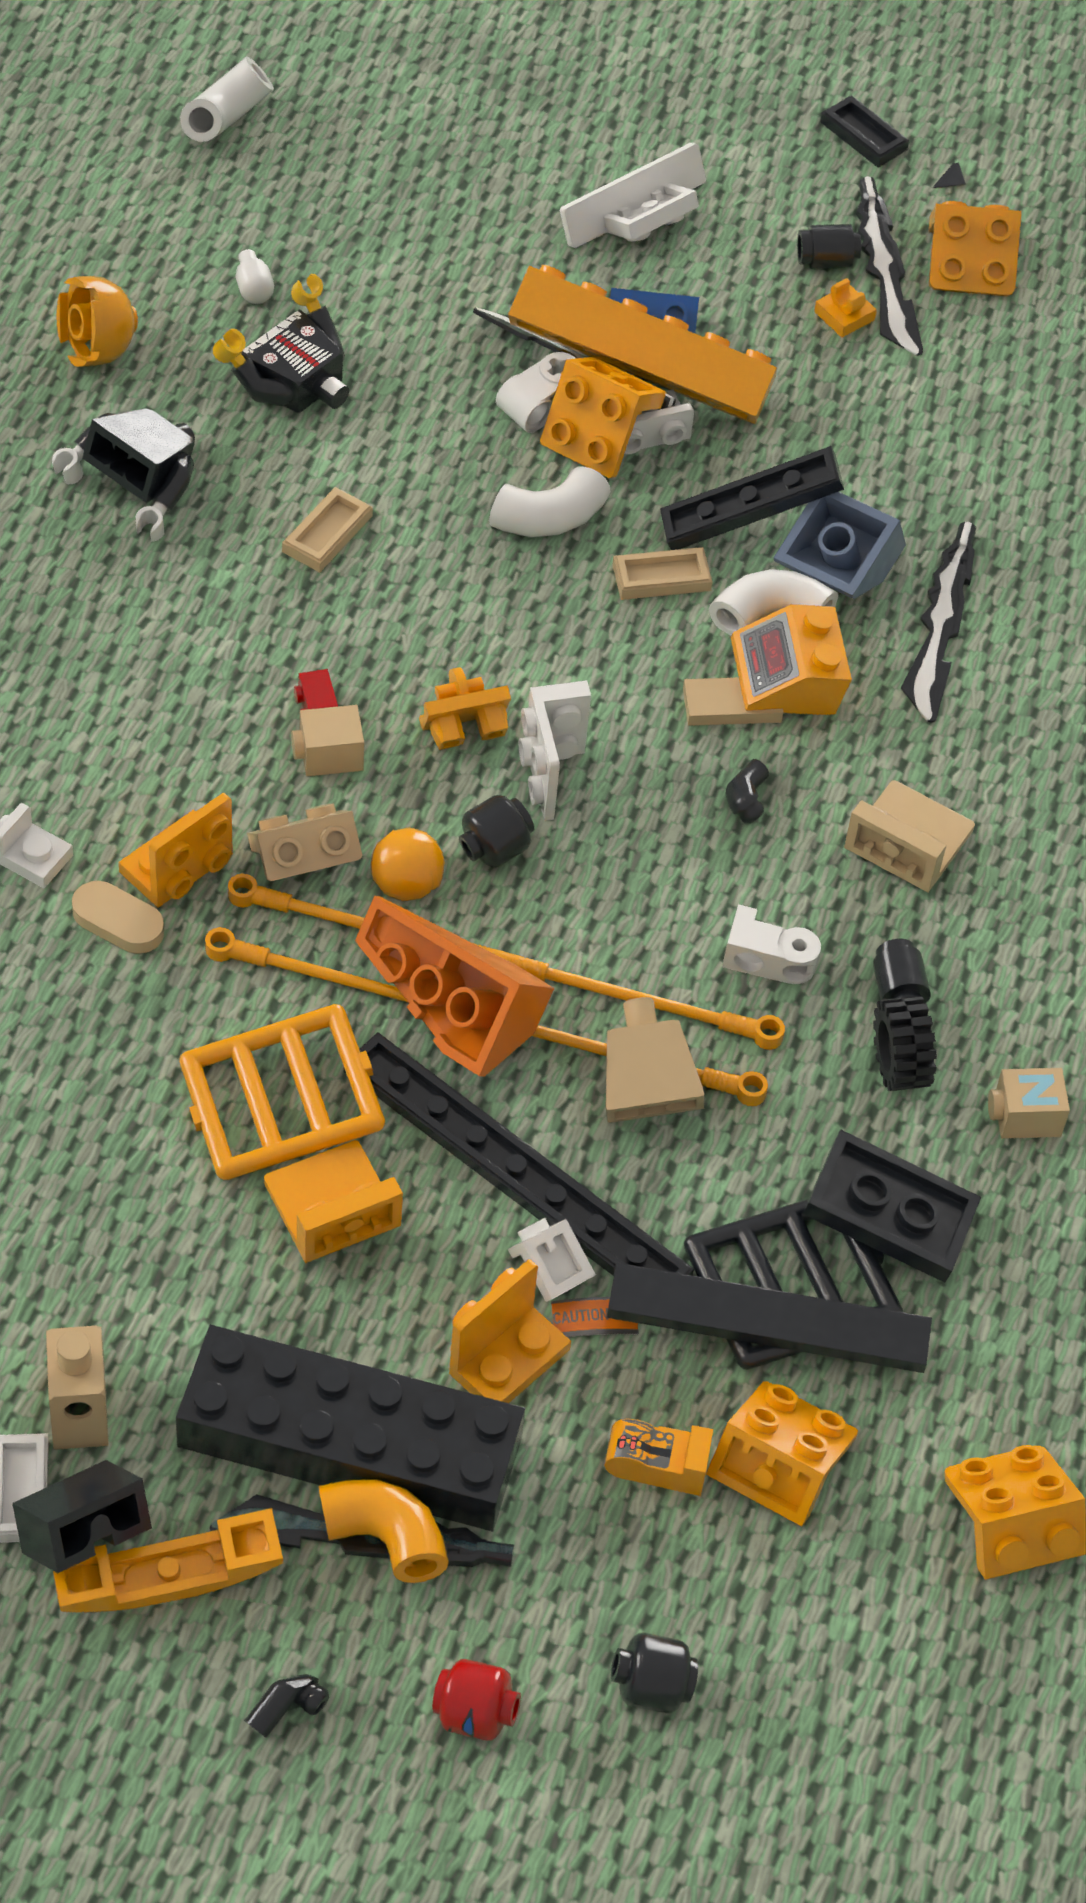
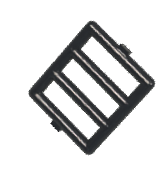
(790, 1217)

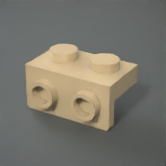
(307, 844)

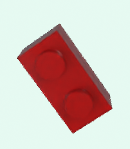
(315, 690)

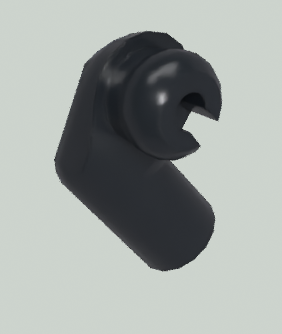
(742, 791)
(285, 1696)

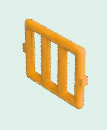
(273, 1148)

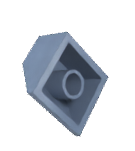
(843, 544)

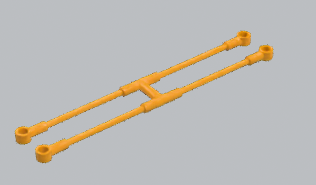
(281, 901)

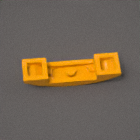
(173, 1568)

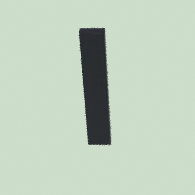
(770, 1317)

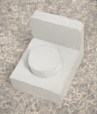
(31, 849)
(556, 1254)

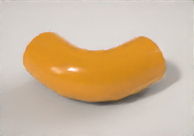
(394, 1517)

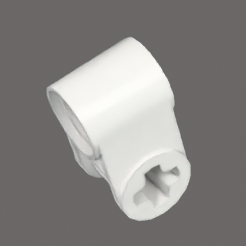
(531, 393)

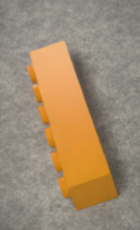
(642, 343)

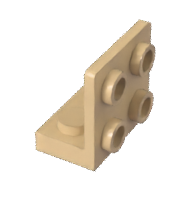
(907, 834)

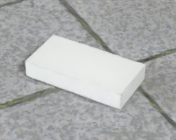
(21, 1474)

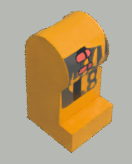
(659, 1455)

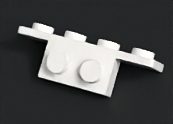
(639, 200)

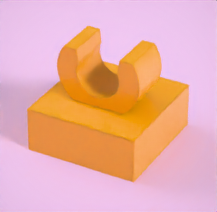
(845, 309)

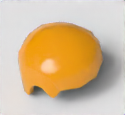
(407, 864)

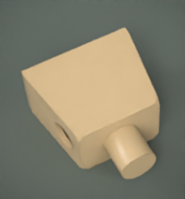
(649, 1067)
(75, 1376)

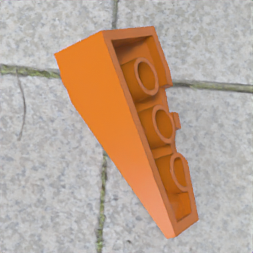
(462, 992)

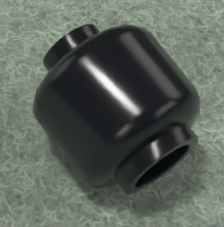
(496, 830)
(655, 1673)

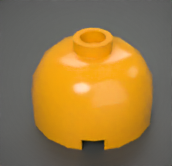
(97, 312)

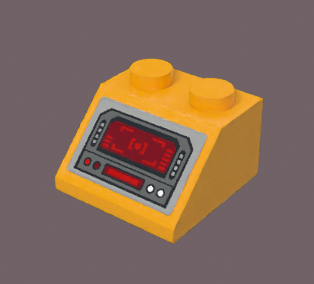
(793, 661)

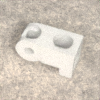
(770, 949)

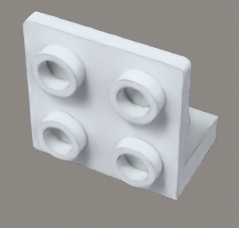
(553, 731)

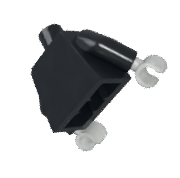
(139, 454)

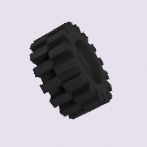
(904, 1043)

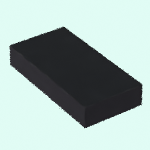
(864, 131)

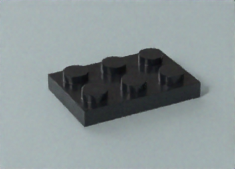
(892, 1206)

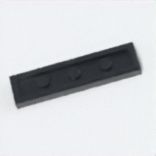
(752, 498)

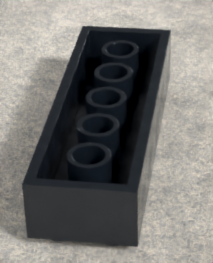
(349, 1422)

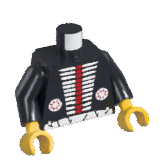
(293, 360)

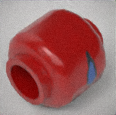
(475, 1699)

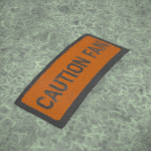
(588, 1317)

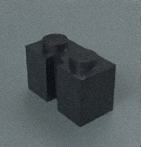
(69, 1516)

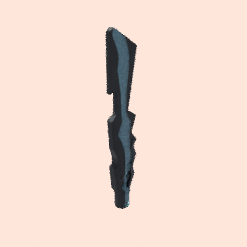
(296, 1523)

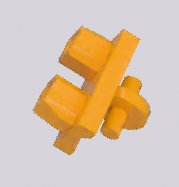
(462, 702)

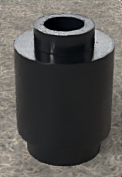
(828, 246)
(900, 971)

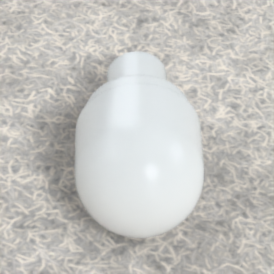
(254, 278)

